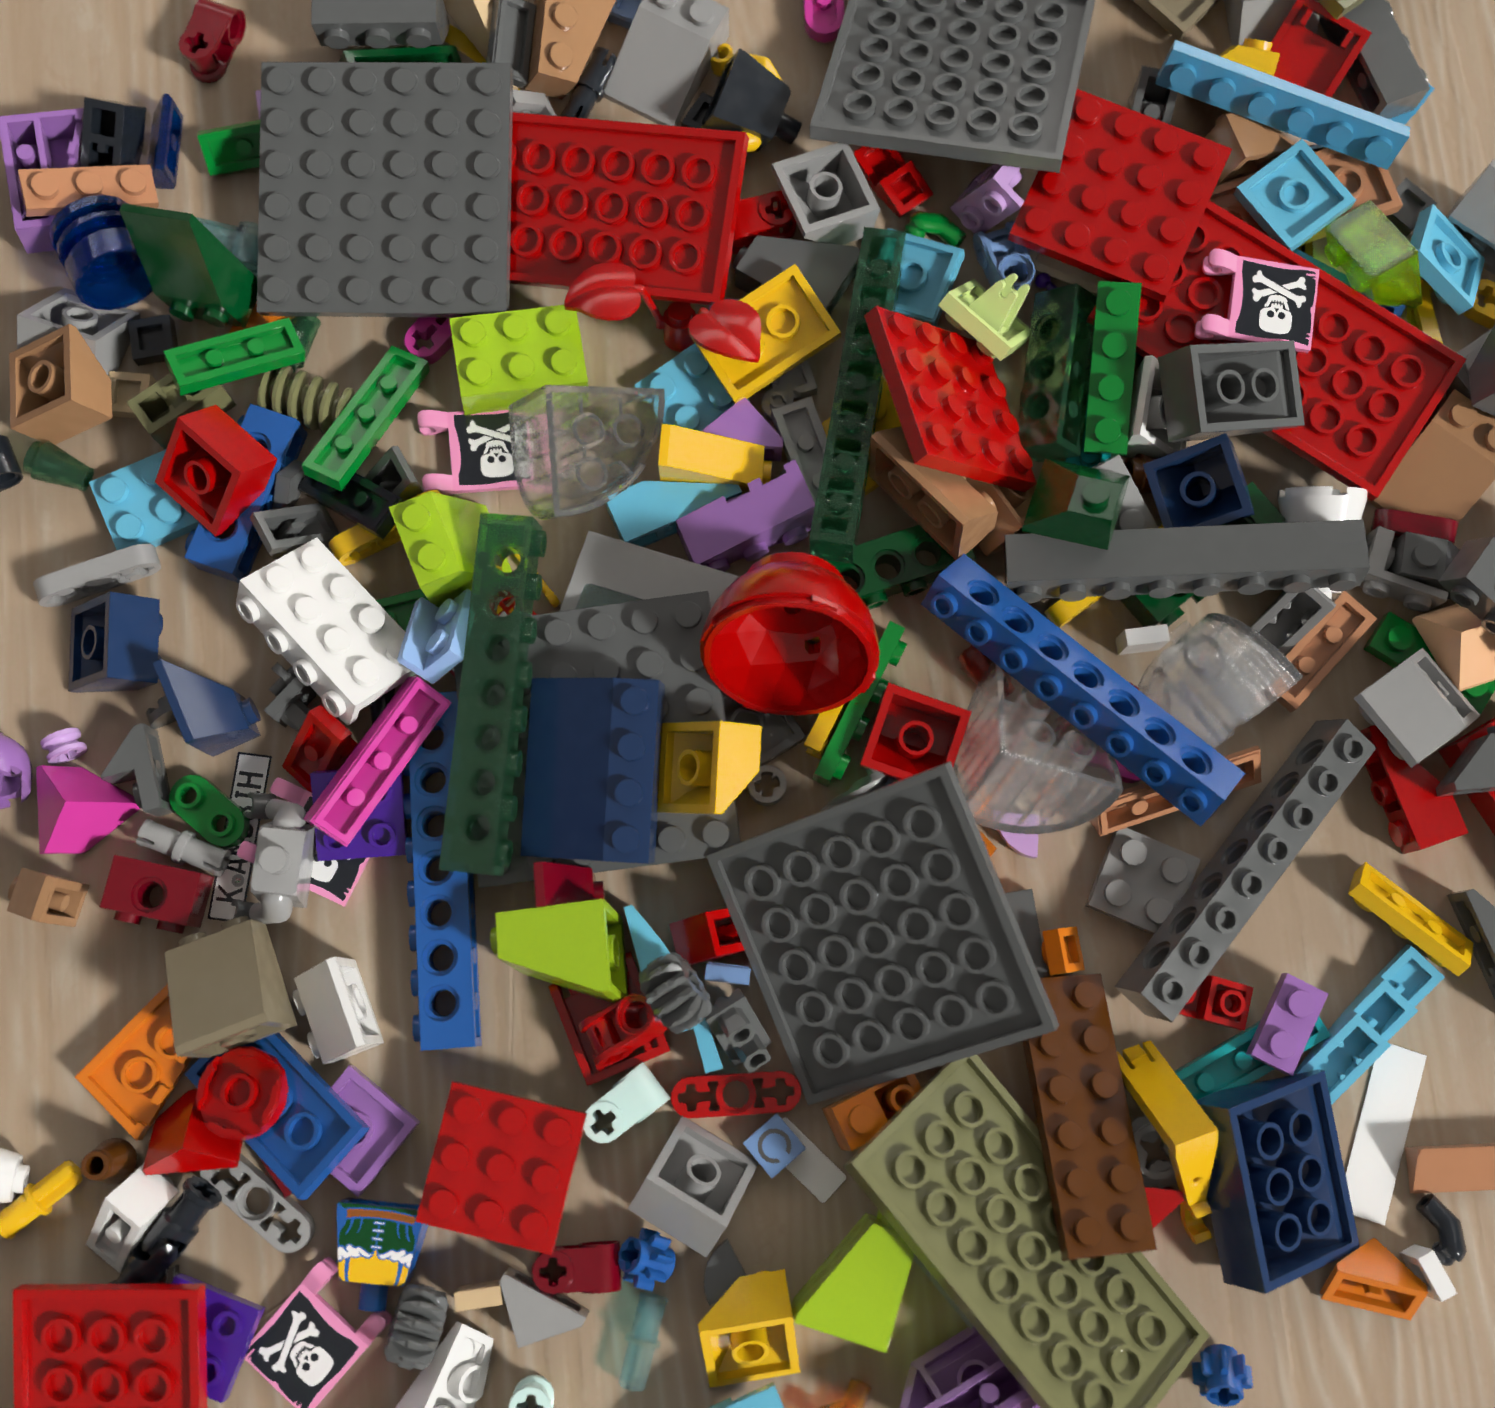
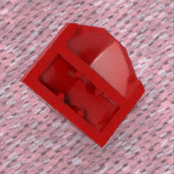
(185, 1144)

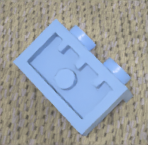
(435, 637)

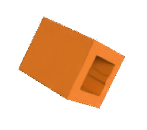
(866, 1111)

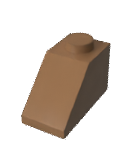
(46, 897)

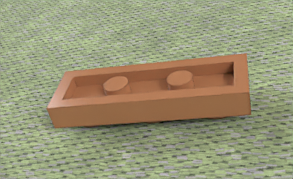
(51, 189)
(1325, 646)

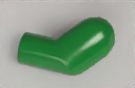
(935, 224)

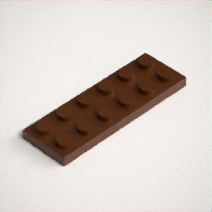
(1087, 1126)

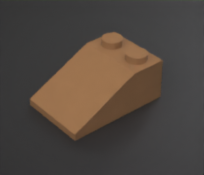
(1446, 463)

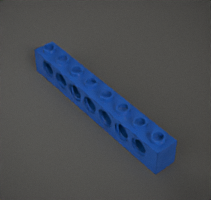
(1082, 689)
(463, 1025)

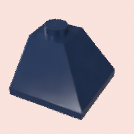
(1200, 485)
(207, 713)

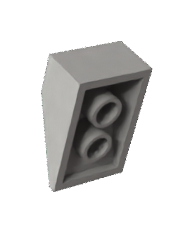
(667, 57)

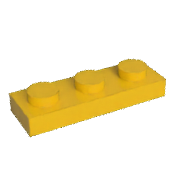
(1411, 919)

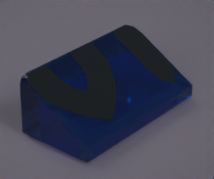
(165, 143)

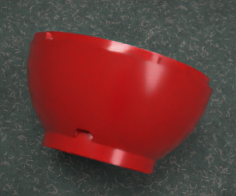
(760, 633)

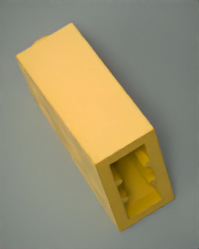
(710, 458)

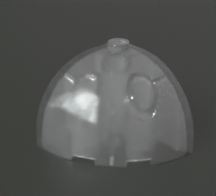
(581, 444)
(1217, 676)
(1028, 764)

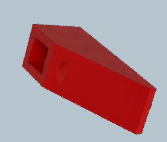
(1410, 799)

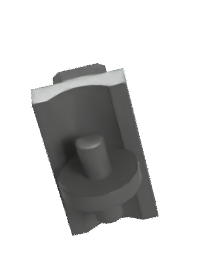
(291, 698)
(739, 1031)

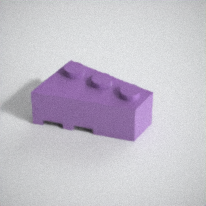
(38, 142)
(750, 522)

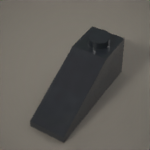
(111, 133)

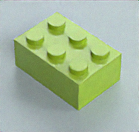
(514, 354)

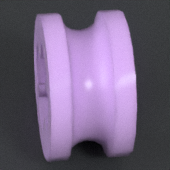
(63, 746)

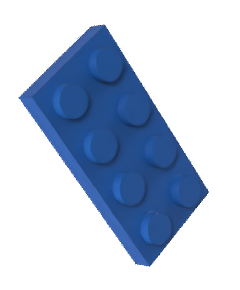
(313, 1127)

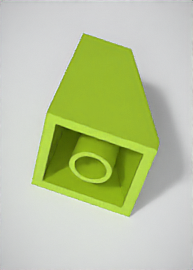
(440, 542)
(567, 946)
(858, 1285)

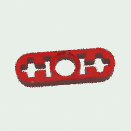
(770, 1103)

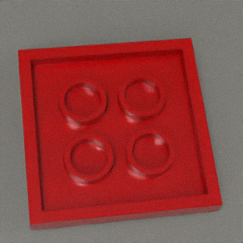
(502, 1167)

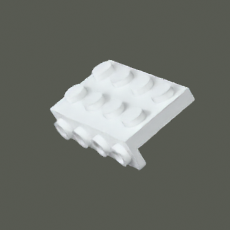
(325, 628)

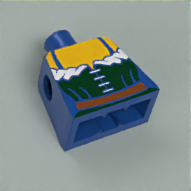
(377, 1247)

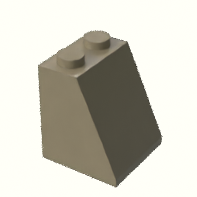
(226, 989)

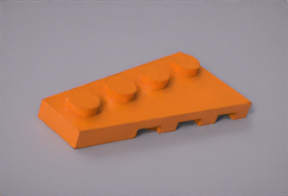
(137, 1068)

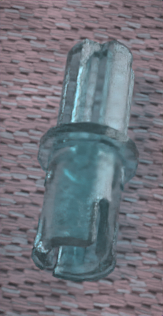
(642, 1341)

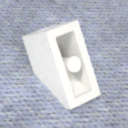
(129, 1215)

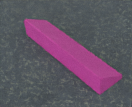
(377, 760)

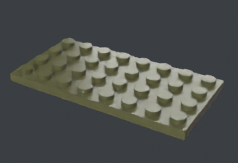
(974, 1204)

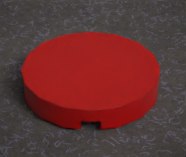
(242, 1093)

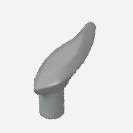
(873, 781)

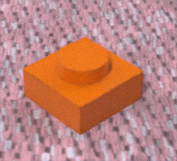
(1062, 950)

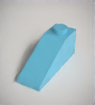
(651, 508)

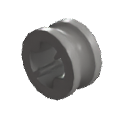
(778, 792)

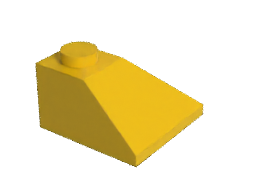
(706, 765)
(750, 1331)

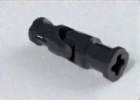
(170, 1233)

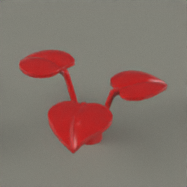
(611, 294)

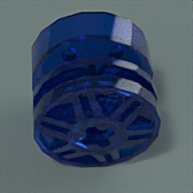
(99, 253)

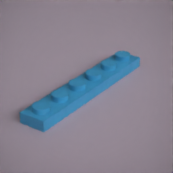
(1282, 105)

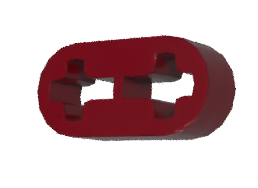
(1415, 523)

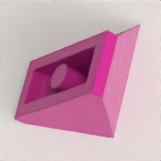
(77, 809)

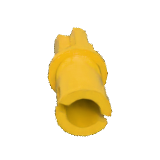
(39, 1198)

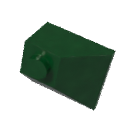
(1076, 503)

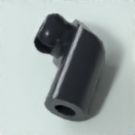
(1449, 1227)

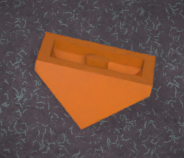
(1375, 1282)

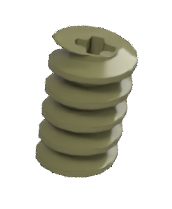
(303, 401)

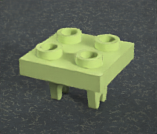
(989, 315)

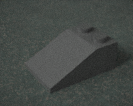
(1230, 389)

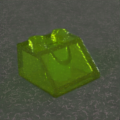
(1375, 257)

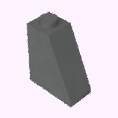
(824, 265)

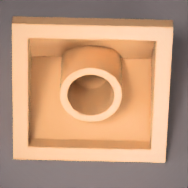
(1459, 645)

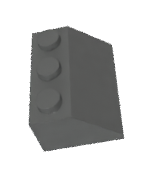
(379, 23)

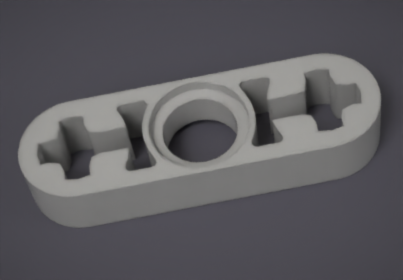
(97, 575)
(274, 1232)

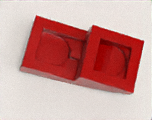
(892, 179)

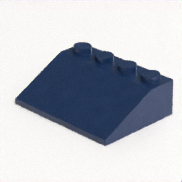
(593, 769)
(1277, 1182)

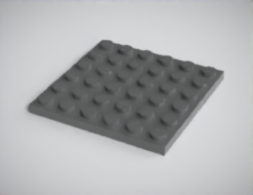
(956, 78)
(384, 189)
(620, 641)
(882, 937)

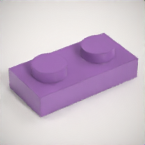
(1287, 1024)

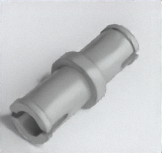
(183, 847)

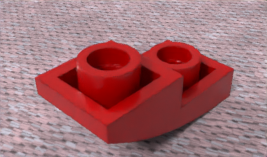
(1220, 1003)

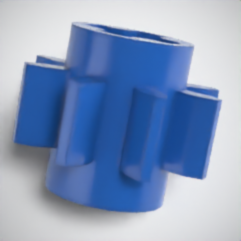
(646, 1259)
(1222, 1375)

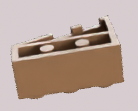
(563, 42)
(1251, 144)

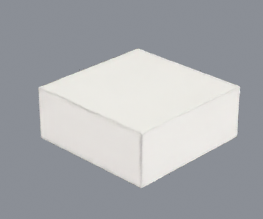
(1142, 639)
(1428, 1268)

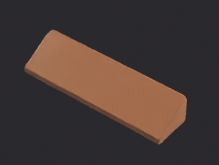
(1144, 803)
(1451, 1168)

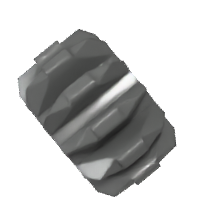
(675, 992)
(416, 1326)

